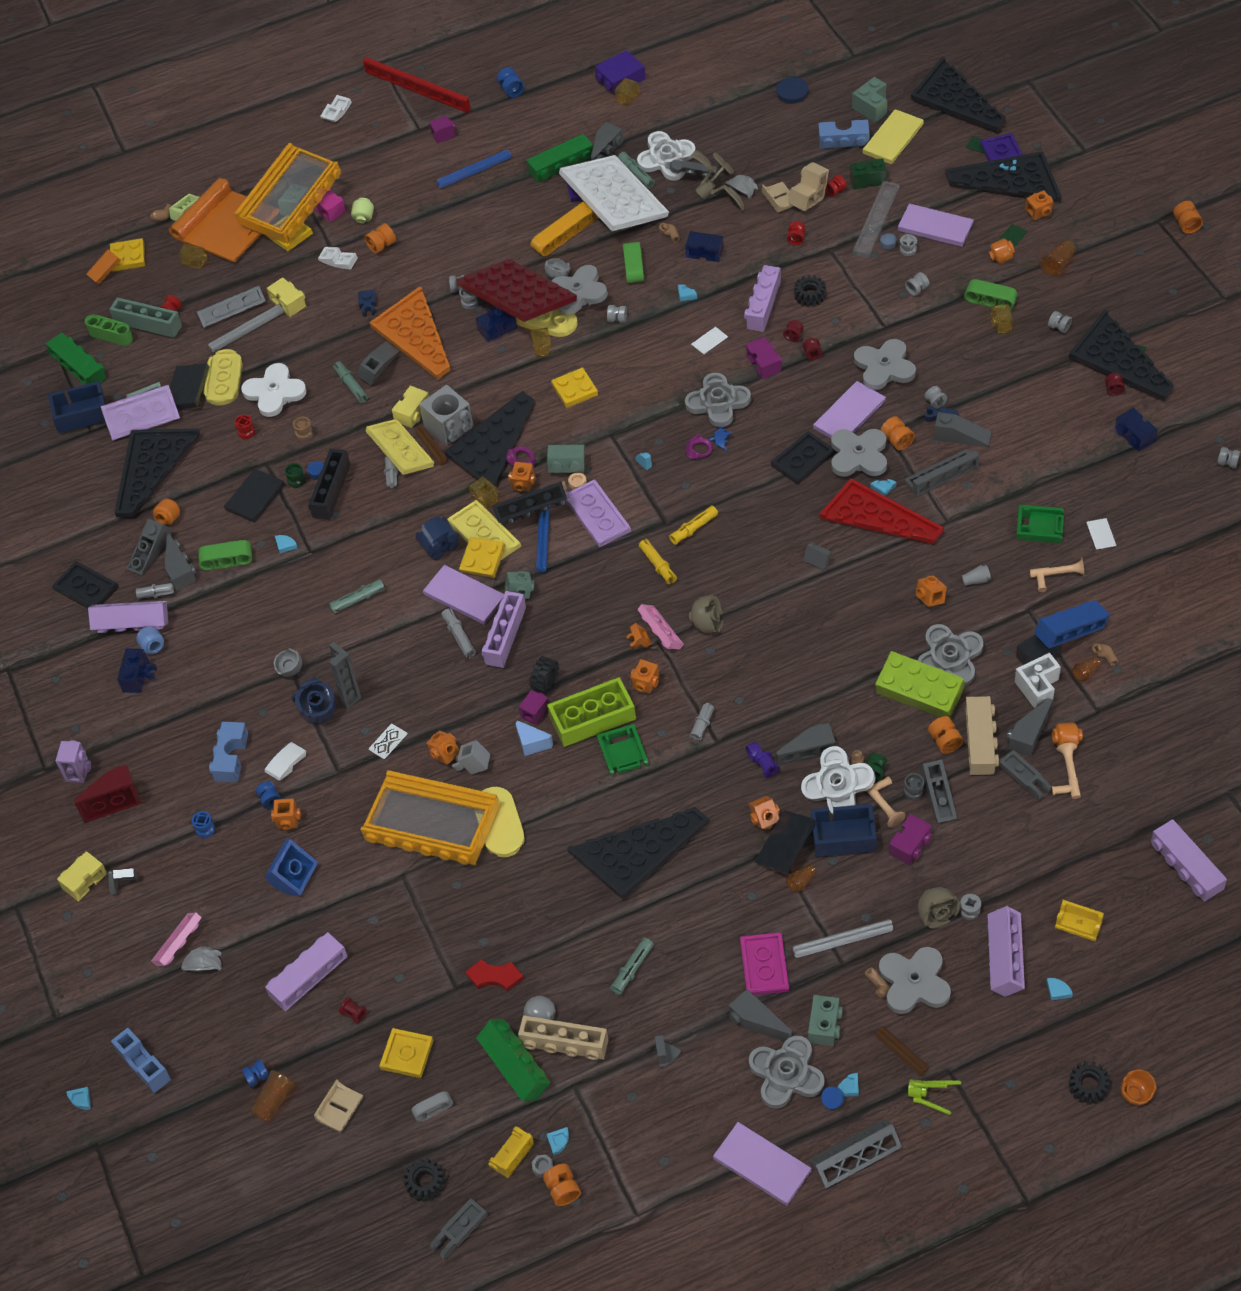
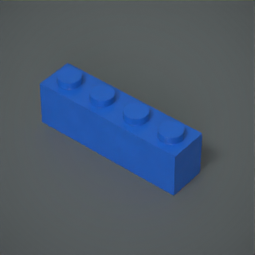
(1071, 623)

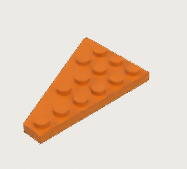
(413, 331)

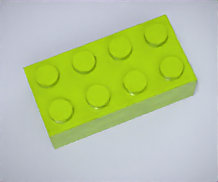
(919, 685)
(591, 712)

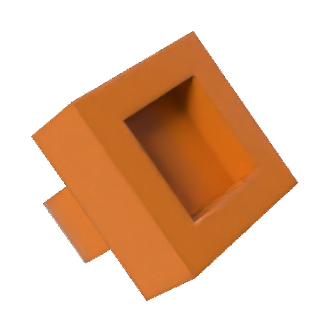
(639, 636)

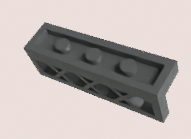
(230, 306)
(942, 472)
(344, 676)
(852, 1145)

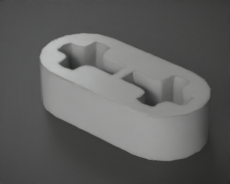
(432, 1106)

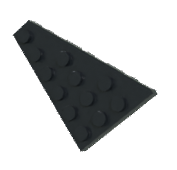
(950, 93)
(1030, 177)
(1111, 350)
(486, 446)
(148, 462)
(632, 855)

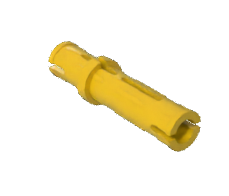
(688, 528)
(662, 567)

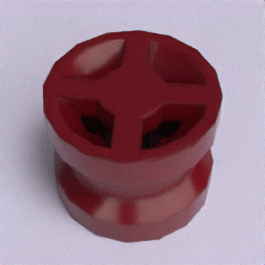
(793, 331)
(812, 348)
(1114, 384)

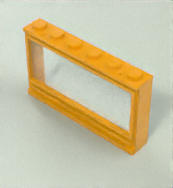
(287, 193)
(431, 817)

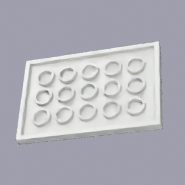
(613, 193)

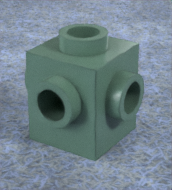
(519, 583)

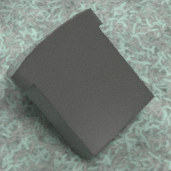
(817, 555)
(119, 876)
(666, 1052)

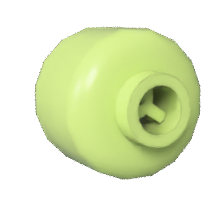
(362, 210)

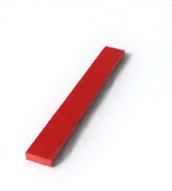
(417, 85)

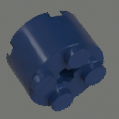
(437, 537)
(318, 691)

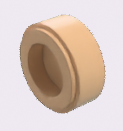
(576, 480)

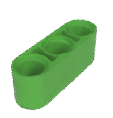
(633, 262)
(990, 294)
(108, 330)
(225, 555)

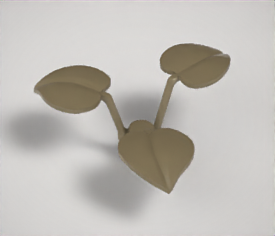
(707, 186)

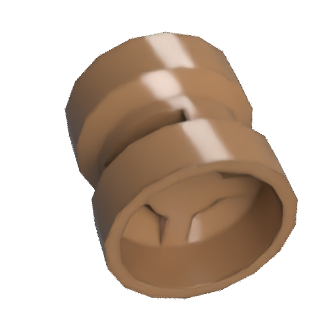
(303, 428)

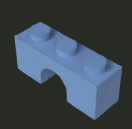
(833, 137)
(230, 737)
(140, 1061)

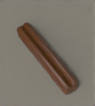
(431, 445)
(901, 1051)

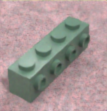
(146, 317)

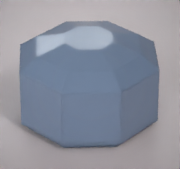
(888, 241)

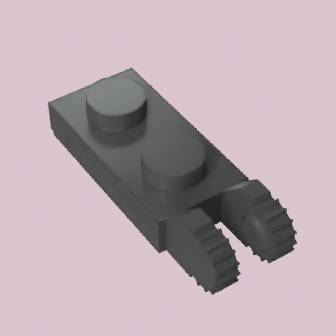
(690, 168)
(1024, 774)
(459, 1227)

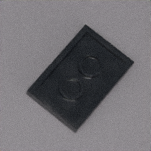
(188, 384)
(802, 457)
(254, 495)
(84, 585)
(785, 841)

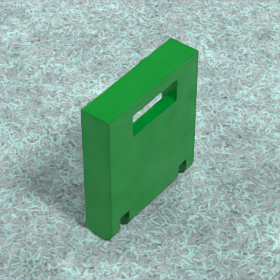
(1043, 526)
(624, 754)

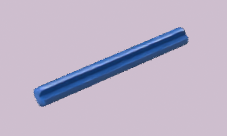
(473, 169)
(542, 542)

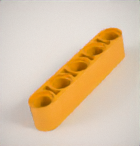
(563, 229)

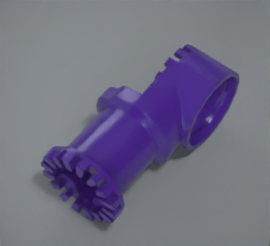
(763, 759)

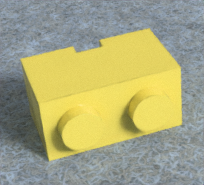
(287, 296)
(408, 410)
(81, 875)

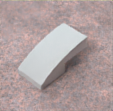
(336, 109)
(334, 257)
(283, 762)

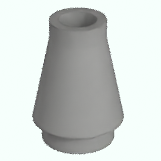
(977, 575)

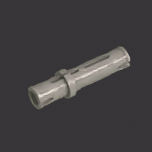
(455, 627)

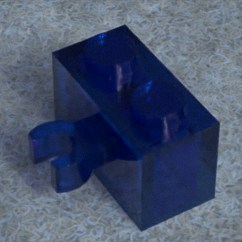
(495, 324)
(134, 670)

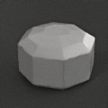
(541, 1165)

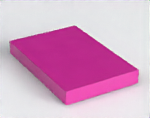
(764, 963)

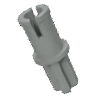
(391, 473)
(154, 591)
(702, 722)

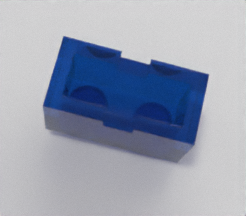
(705, 246)
(1135, 430)

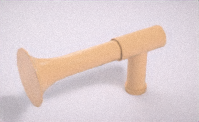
(1041, 572)
(1073, 787)
(894, 818)

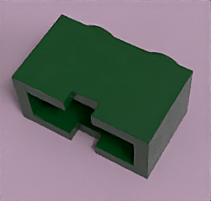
(868, 173)

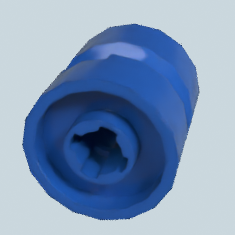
(510, 82)

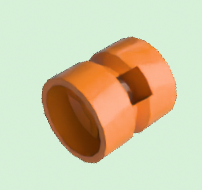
(1187, 217)
(381, 237)
(897, 433)
(945, 734)
(562, 1186)

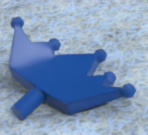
(720, 437)

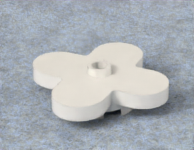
(662, 152)
(273, 389)
(836, 768)

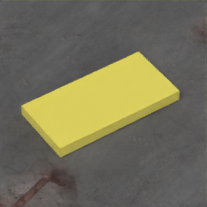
(893, 136)
(399, 446)
(480, 523)

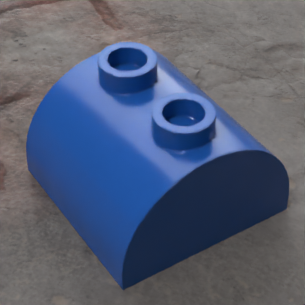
(291, 869)

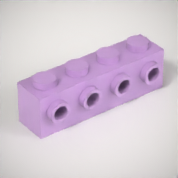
(763, 299)
(128, 615)
(504, 629)
(1188, 860)
(1005, 951)
(306, 971)

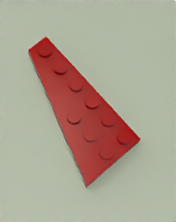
(870, 510)

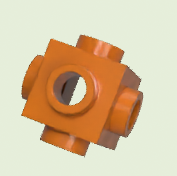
(1039, 205)
(522, 476)
(931, 591)
(645, 676)
(443, 747)
(764, 812)
(285, 814)

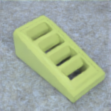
(181, 206)

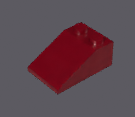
(108, 795)

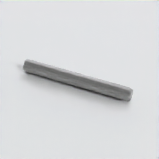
(245, 328)
(842, 938)

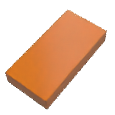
(103, 267)

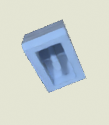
(533, 739)

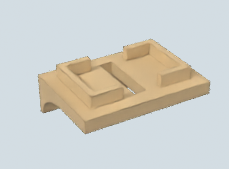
(776, 191)
(342, 1097)

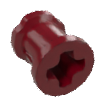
(352, 1010)

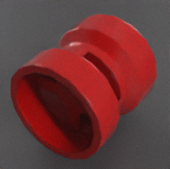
(835, 185)
(796, 233)
(171, 303)
(244, 427)

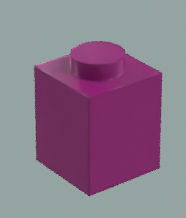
(442, 129)
(534, 707)

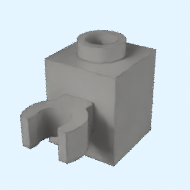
(472, 758)

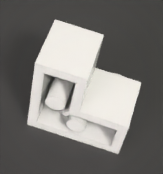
(1036, 679)

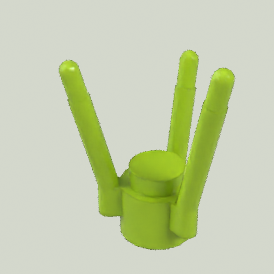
(919, 1088)

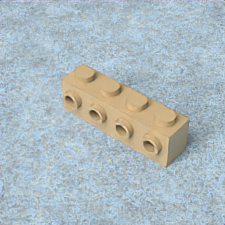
(980, 735)
(563, 1037)

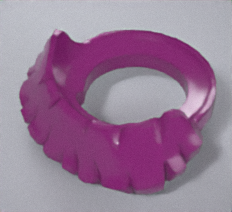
(692, 454)
(511, 455)

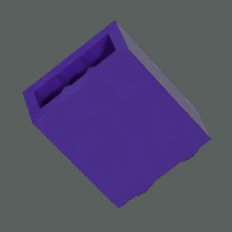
(617, 68)

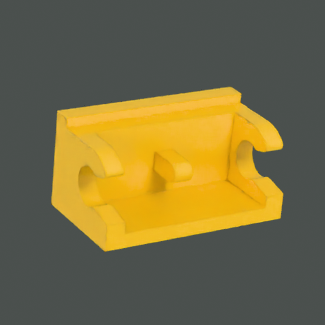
(1079, 920)
(512, 1152)

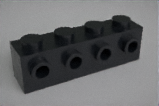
(329, 484)
(532, 501)

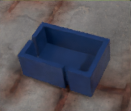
(83, 409)
(848, 832)

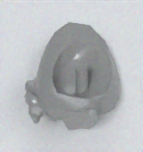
(743, 184)
(202, 959)

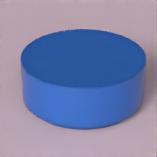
(314, 469)
(833, 1097)

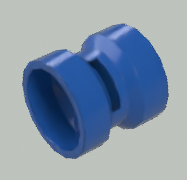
(268, 794)
(203, 824)
(259, 1069)

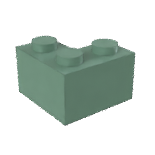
(871, 100)

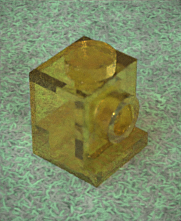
(626, 91)
(192, 256)
(1001, 318)
(541, 341)
(486, 495)

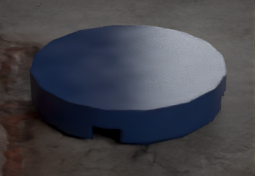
(792, 90)

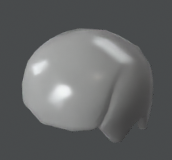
(556, 267)
(288, 663)
(540, 1008)

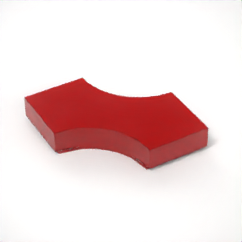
(503, 976)

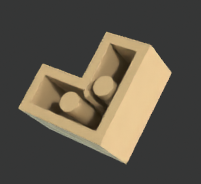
(811, 188)

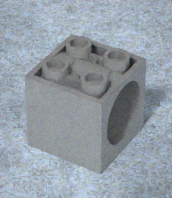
(446, 415)

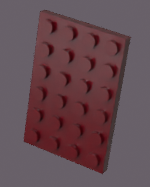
(516, 290)

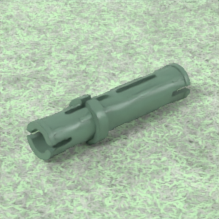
(632, 165)
(347, 377)
(356, 596)
(620, 983)

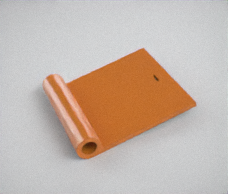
(213, 224)

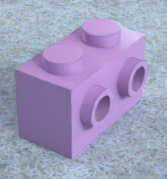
(73, 761)

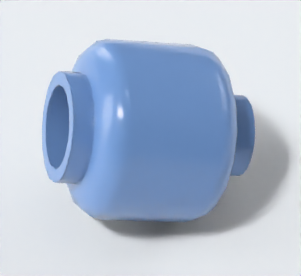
(150, 640)

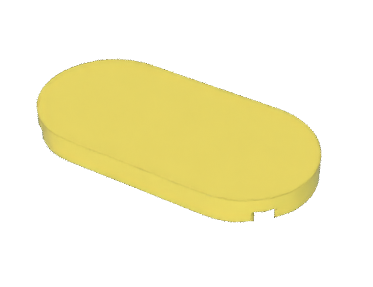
(556, 322)
(223, 377)
(506, 831)

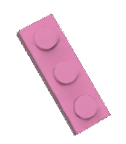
(660, 627)
(176, 939)

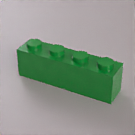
(563, 155)
(75, 359)
(513, 1060)

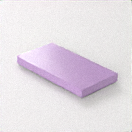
(935, 225)
(850, 410)
(140, 412)
(597, 513)
(463, 594)
(762, 1163)

